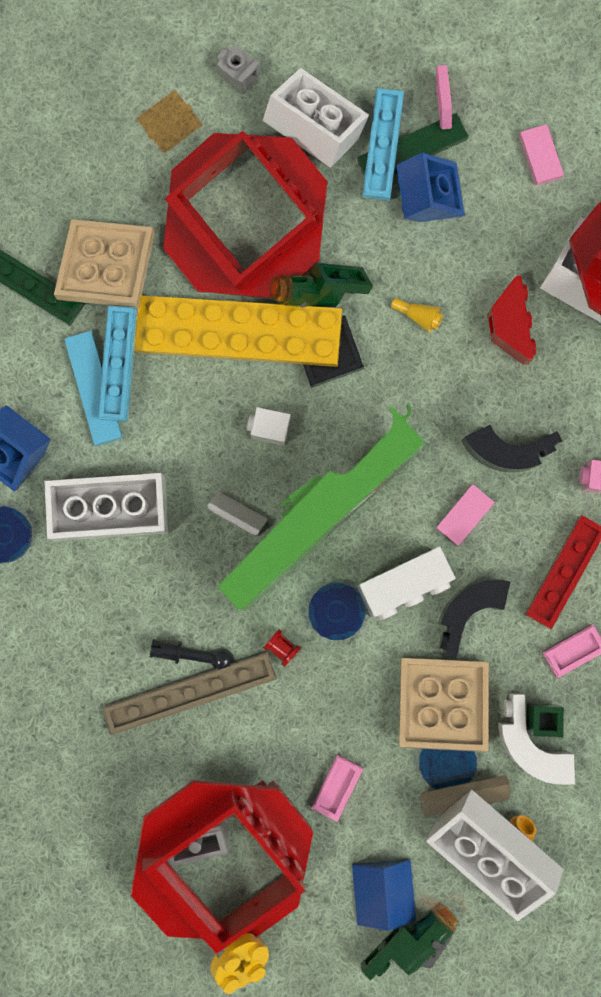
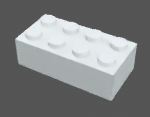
(106, 507)
(495, 856)

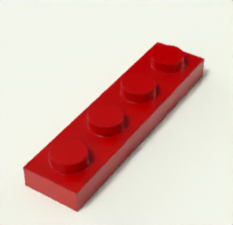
(565, 572)

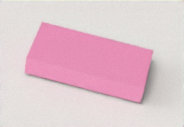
(443, 97)
(541, 155)
(465, 515)
(573, 651)
(337, 788)

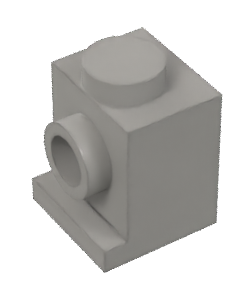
(241, 75)

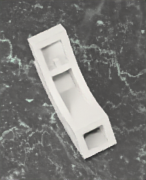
(547, 766)

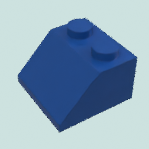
(429, 188)
(20, 447)

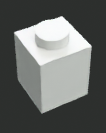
(269, 426)

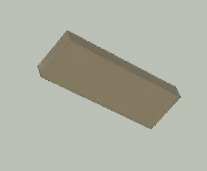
(440, 800)

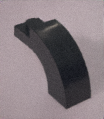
(504, 457)
(466, 603)

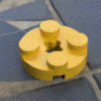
(231, 972)

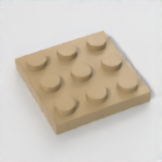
(104, 263)
(444, 704)

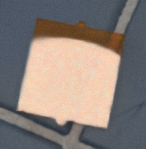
(169, 121)

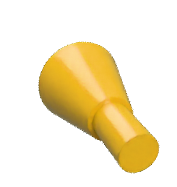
(424, 315)

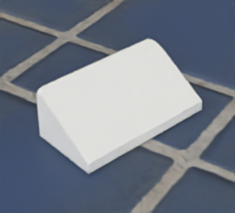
(237, 514)

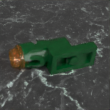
(321, 287)
(413, 948)

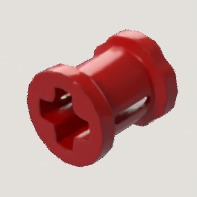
(282, 647)

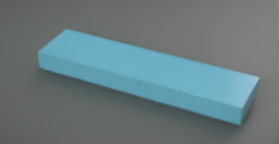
(383, 144)
(117, 363)
(88, 372)

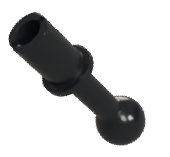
(219, 658)

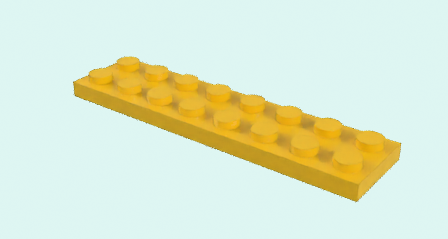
(238, 330)

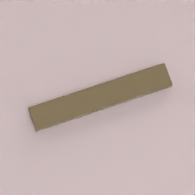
(189, 693)

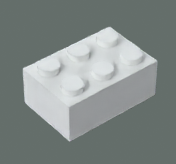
(315, 117)
(406, 584)

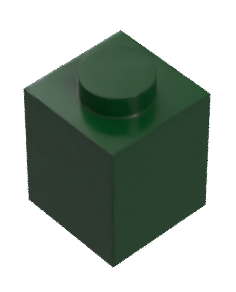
(545, 720)

